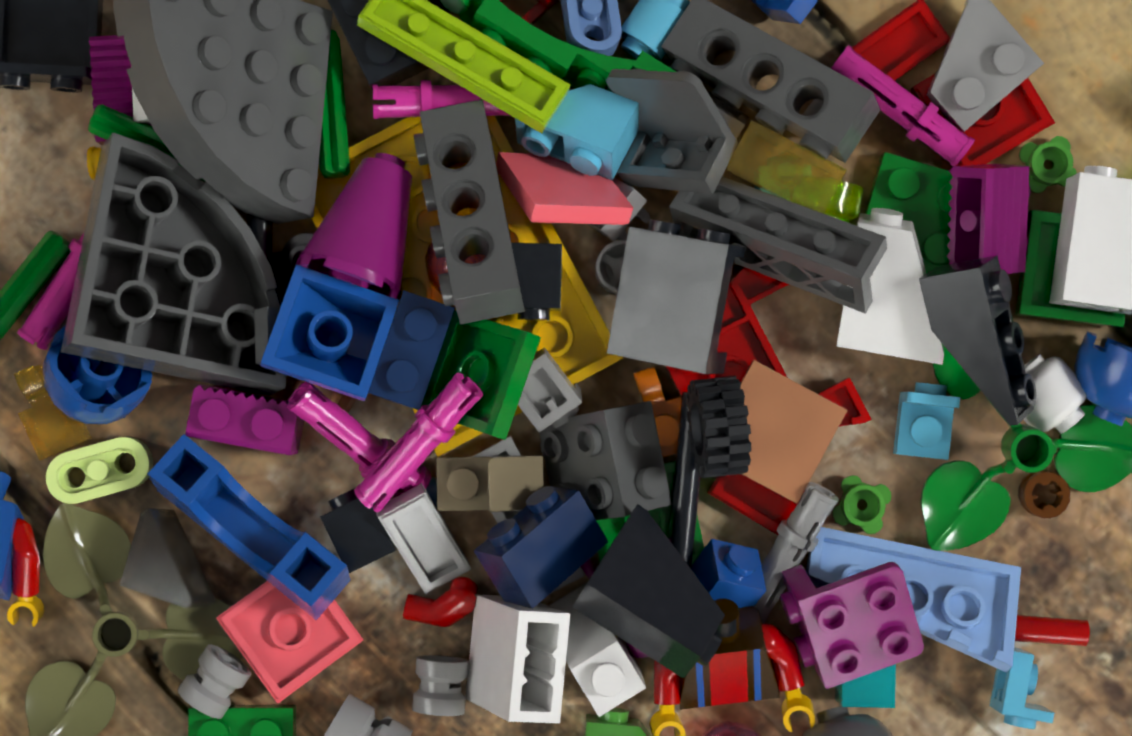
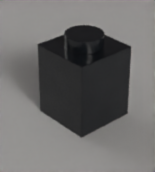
(539, 278)
(356, 531)

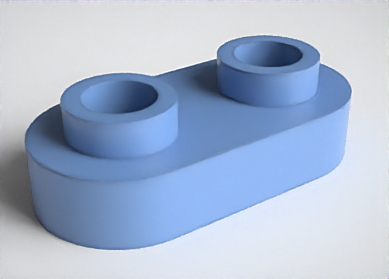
(592, 19)

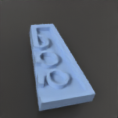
(954, 596)

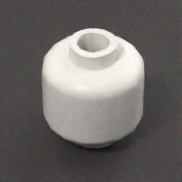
(1057, 395)

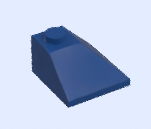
(329, 333)

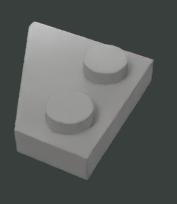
(980, 65)

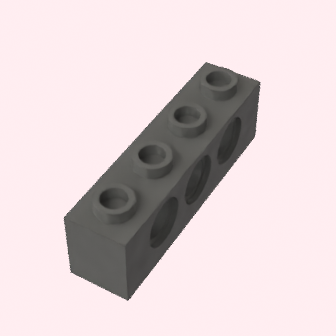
(710, 30)
(492, 285)

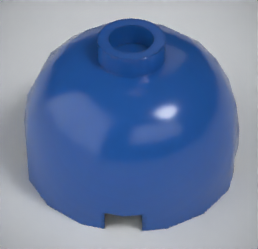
(1106, 377)
(92, 388)

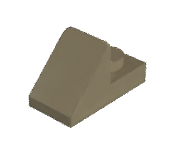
(487, 482)

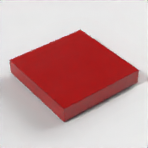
(1003, 126)

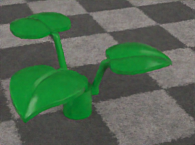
(967, 506)

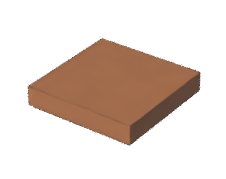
(787, 430)

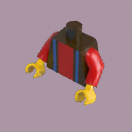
(748, 666)

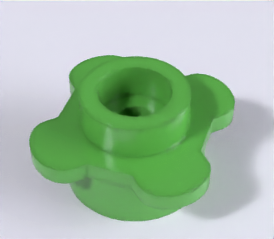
(1058, 153)
(876, 500)

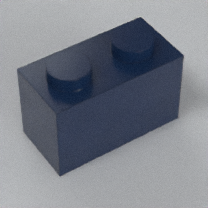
(411, 350)
(540, 545)

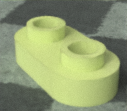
(100, 468)

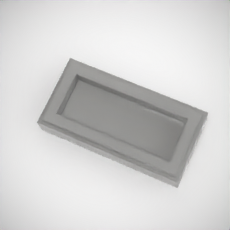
(423, 539)

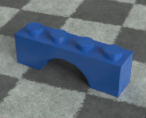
(248, 529)

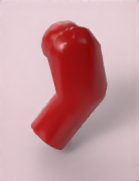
(445, 609)

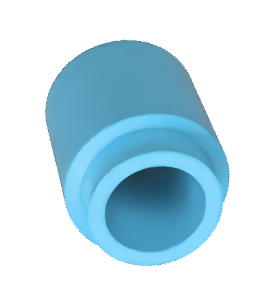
(650, 26)

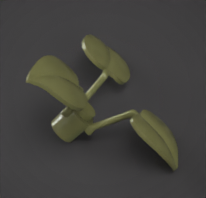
(80, 555)

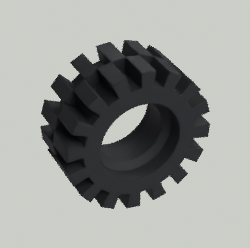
(718, 426)

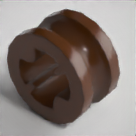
(1044, 478)

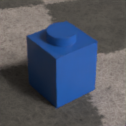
(731, 572)

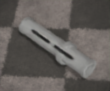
(794, 540)

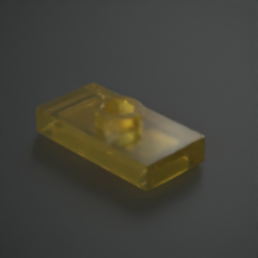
(785, 168)

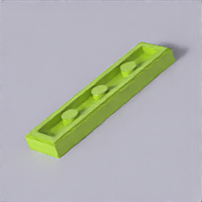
(467, 58)

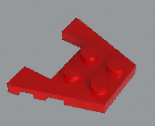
(746, 341)

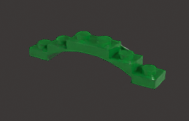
(560, 58)

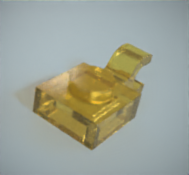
(44, 423)

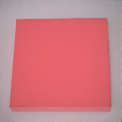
(559, 193)
(284, 641)

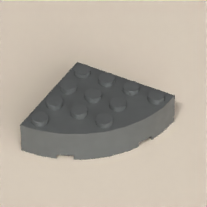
(235, 93)
(168, 275)

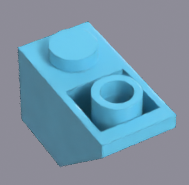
(587, 131)

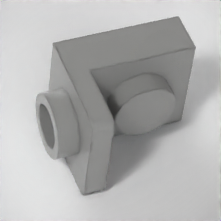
(549, 393)

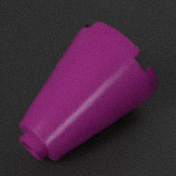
(366, 228)

